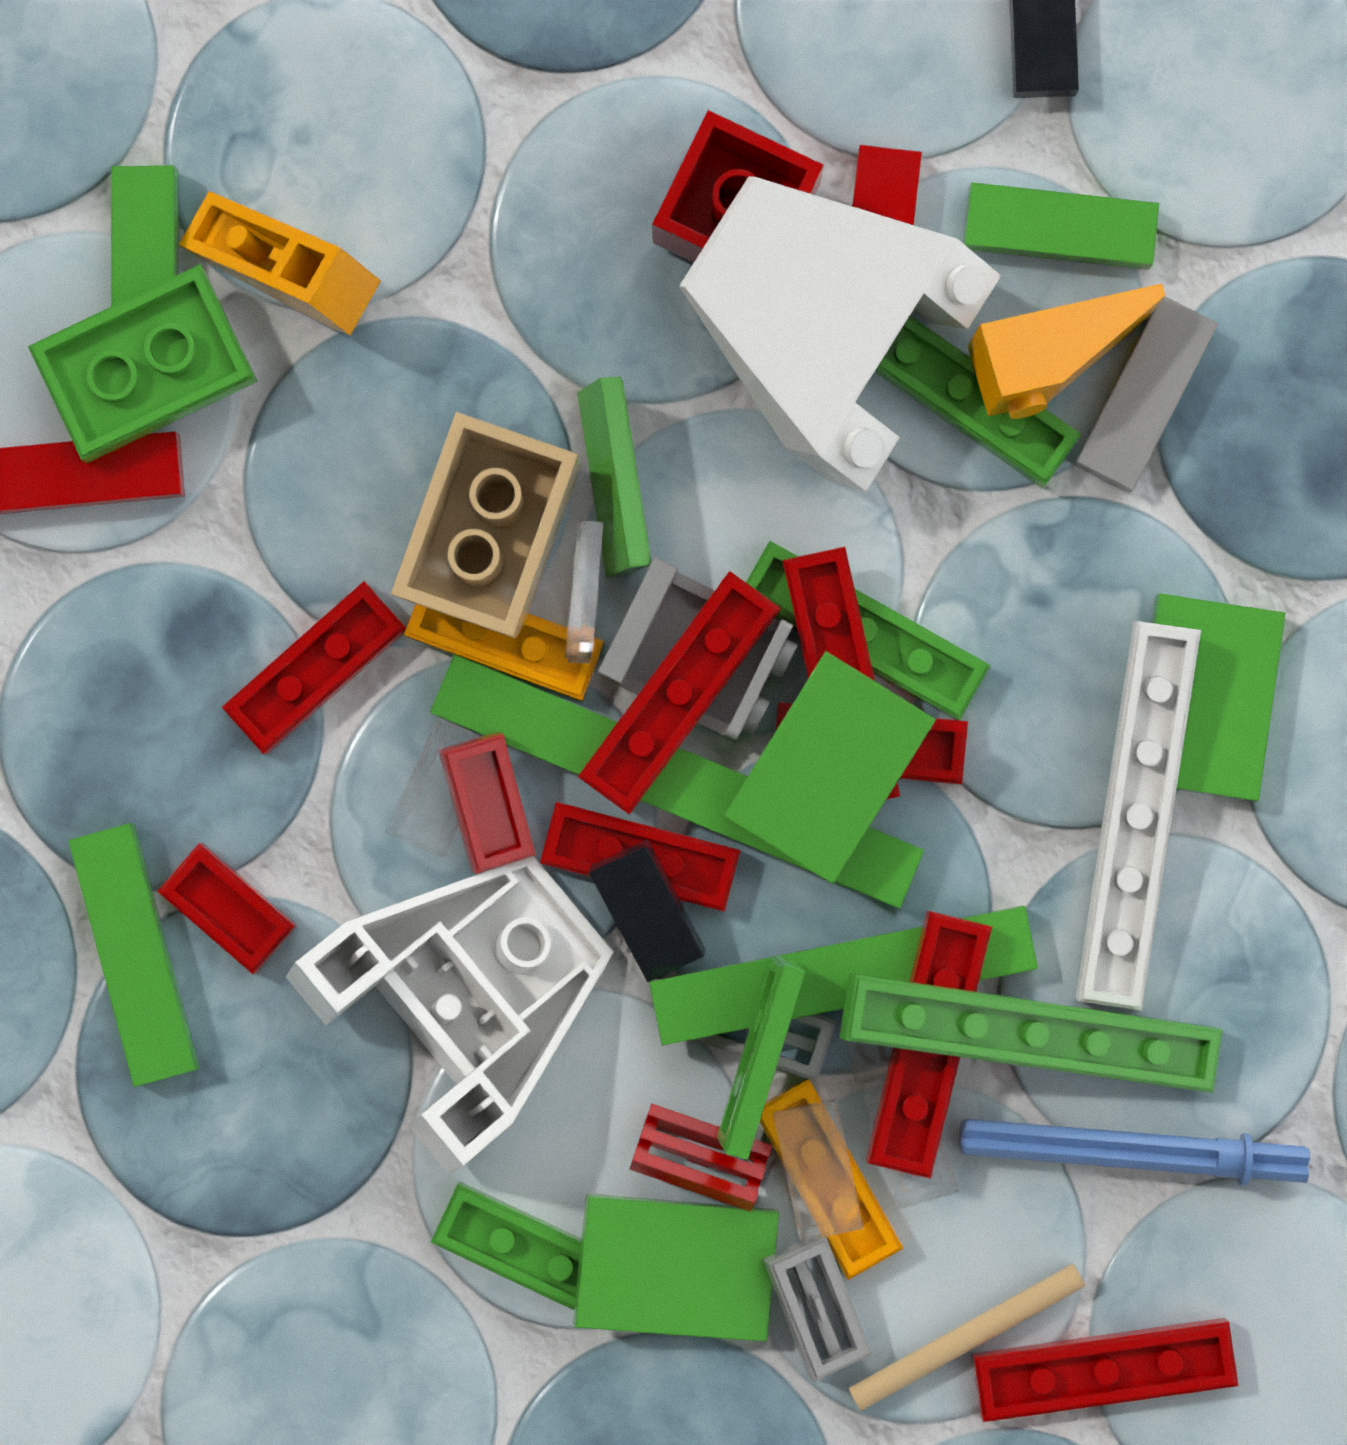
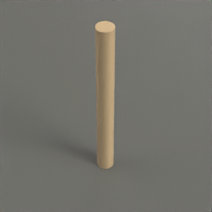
(966, 1337)

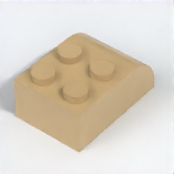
(487, 525)

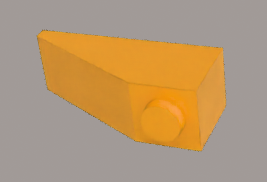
(281, 262)
(1038, 354)

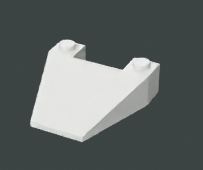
(811, 303)
(480, 978)

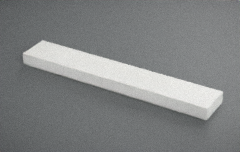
(1137, 815)

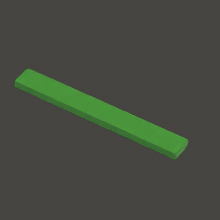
(686, 786)

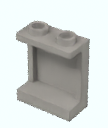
(655, 623)

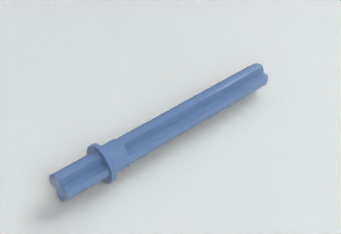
(1135, 1150)

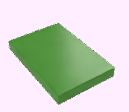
(142, 364)
(1229, 693)
(829, 767)
(675, 1268)

